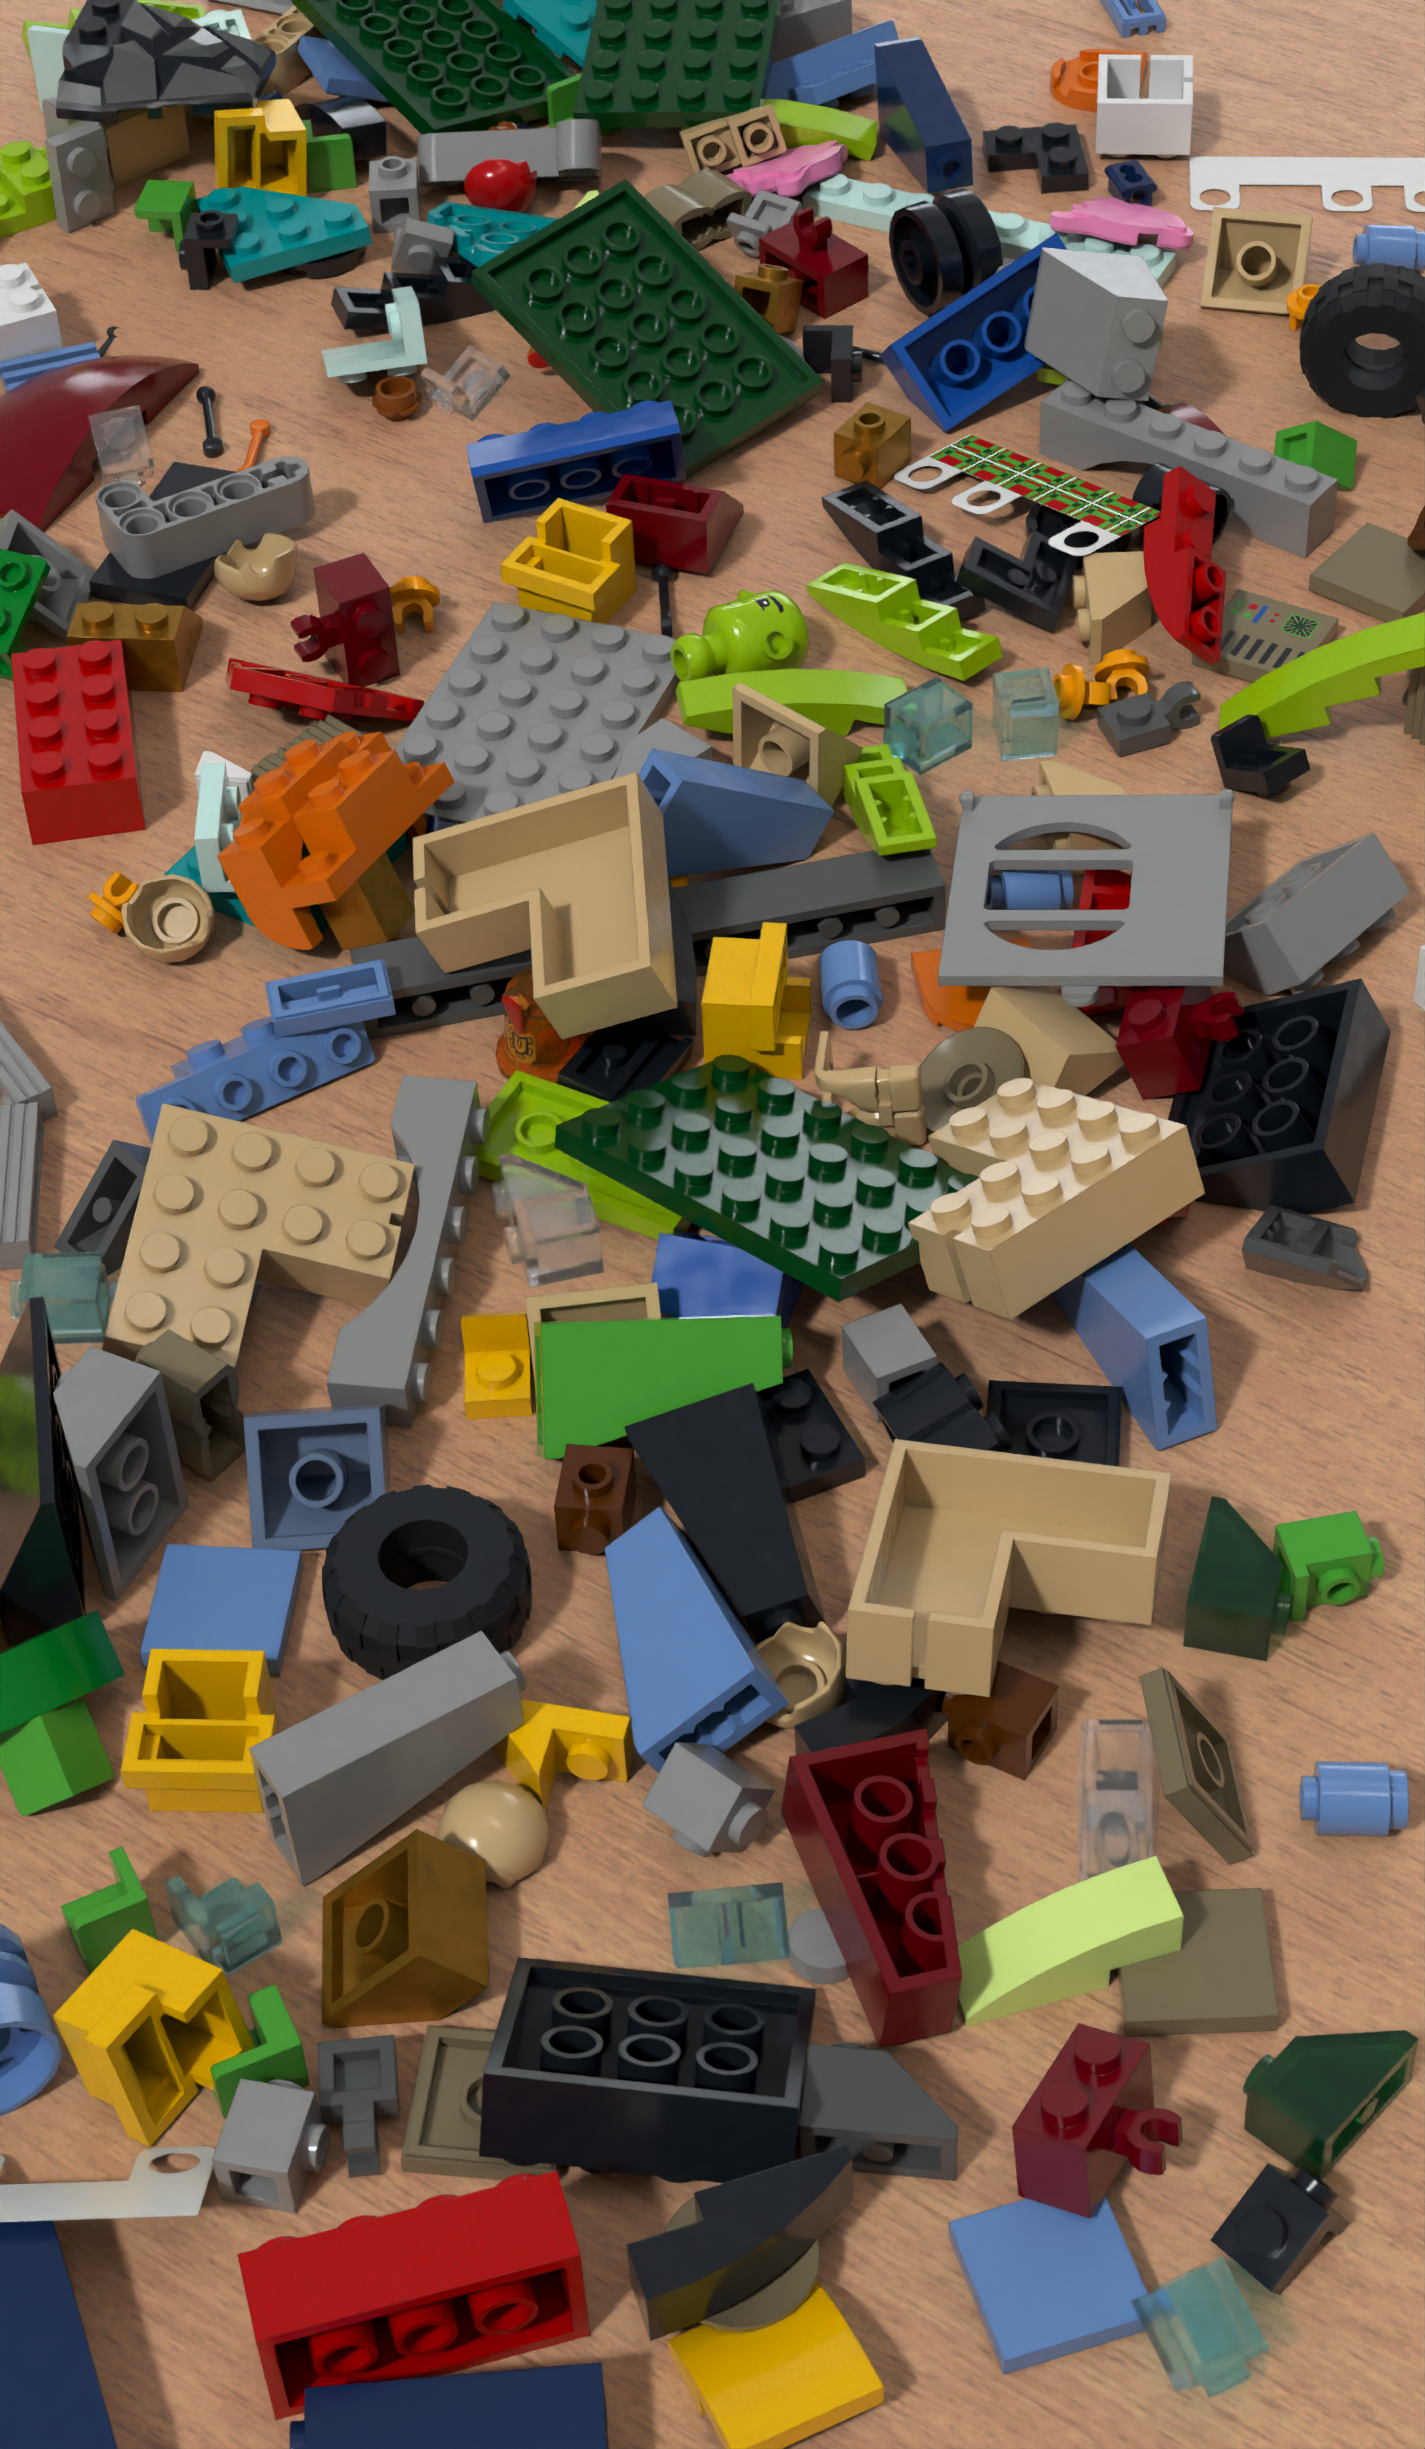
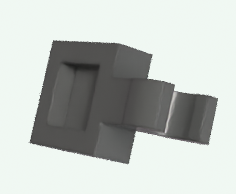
(1143, 724)
(356, 2089)

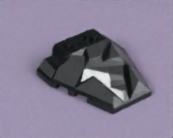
(155, 59)

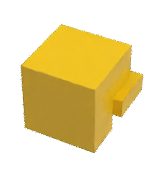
(261, 148)
(576, 564)
(753, 1004)
(199, 1730)
(150, 2030)

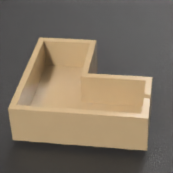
(571, 882)
(1053, 1195)
(244, 1207)
(992, 1531)

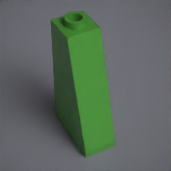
(623, 1371)

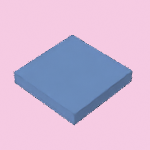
(335, 71)
(224, 1600)
(1047, 2280)

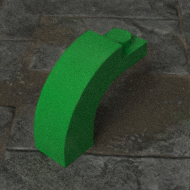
(55, 1669)

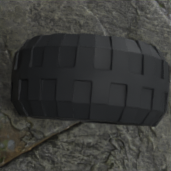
(1358, 303)
(415, 1540)

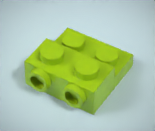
(24, 188)

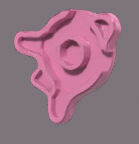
(792, 170)
(1123, 223)

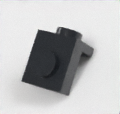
(198, 248)
(831, 351)
(1251, 763)
(1279, 2225)

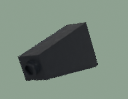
(734, 1499)

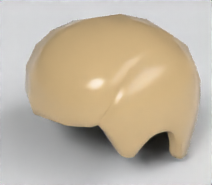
(260, 571)
(169, 918)
(808, 1670)
(499, 1826)

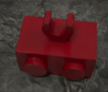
(831, 267)
(353, 623)
(1170, 1035)
(1088, 2121)

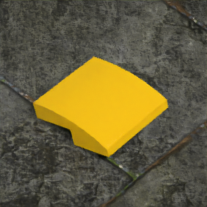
(780, 2379)

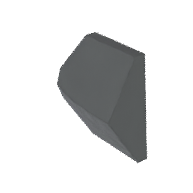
(1304, 1250)

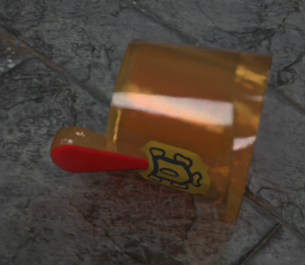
(529, 1037)

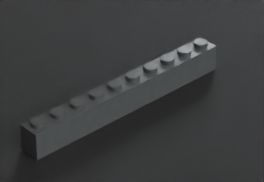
(820, 901)

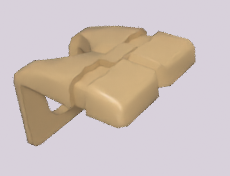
(881, 1096)

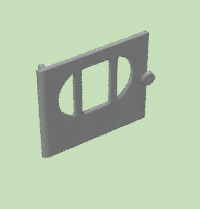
(1176, 901)

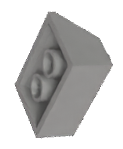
(1312, 916)
(120, 1461)

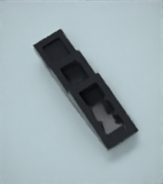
(441, 295)
(894, 542)

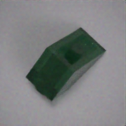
(1235, 1589)
(1326, 2093)

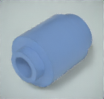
(1390, 245)
(1030, 890)
(850, 984)
(1354, 1798)

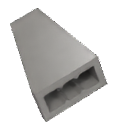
(383, 1751)

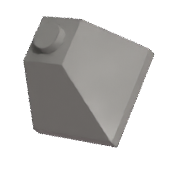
(66, 581)

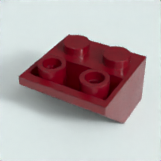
(675, 521)

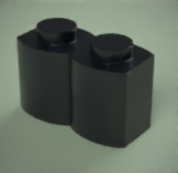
(940, 1412)

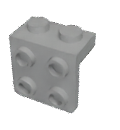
(77, 169)

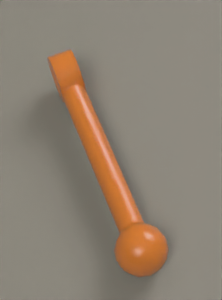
(259, 429)

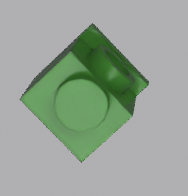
(1326, 1561)

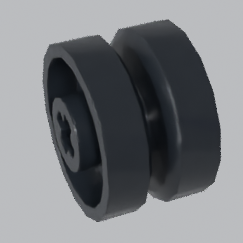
(943, 249)

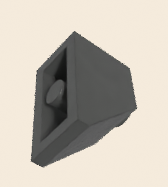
(108, 1206)
(877, 2111)

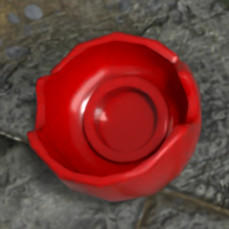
(501, 185)

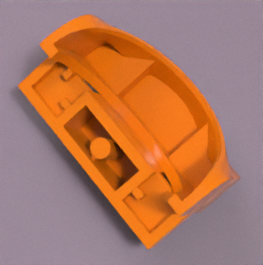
(346, 806)

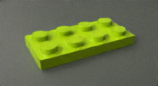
(525, 1125)

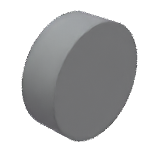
(815, 1950)

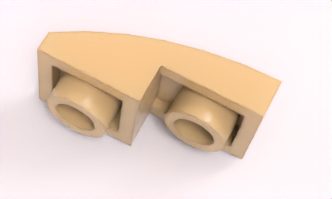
(734, 140)

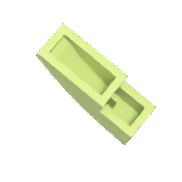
(1069, 1942)

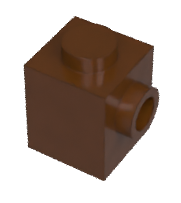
(594, 1497)
(1008, 1726)

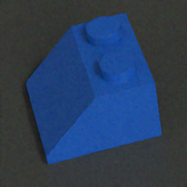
(714, 1278)

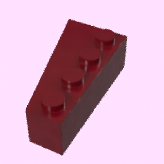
(878, 1872)

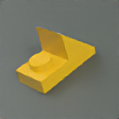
(497, 1365)
(567, 1741)

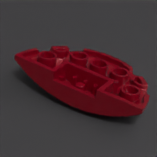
(47, 430)

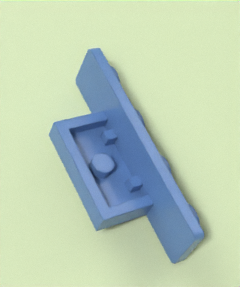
(831, 69)
(256, 1070)

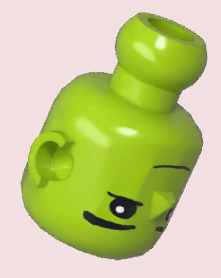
(744, 636)

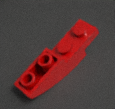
(1179, 569)

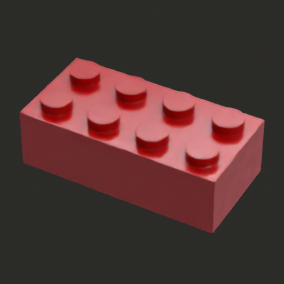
(77, 742)
(417, 2290)

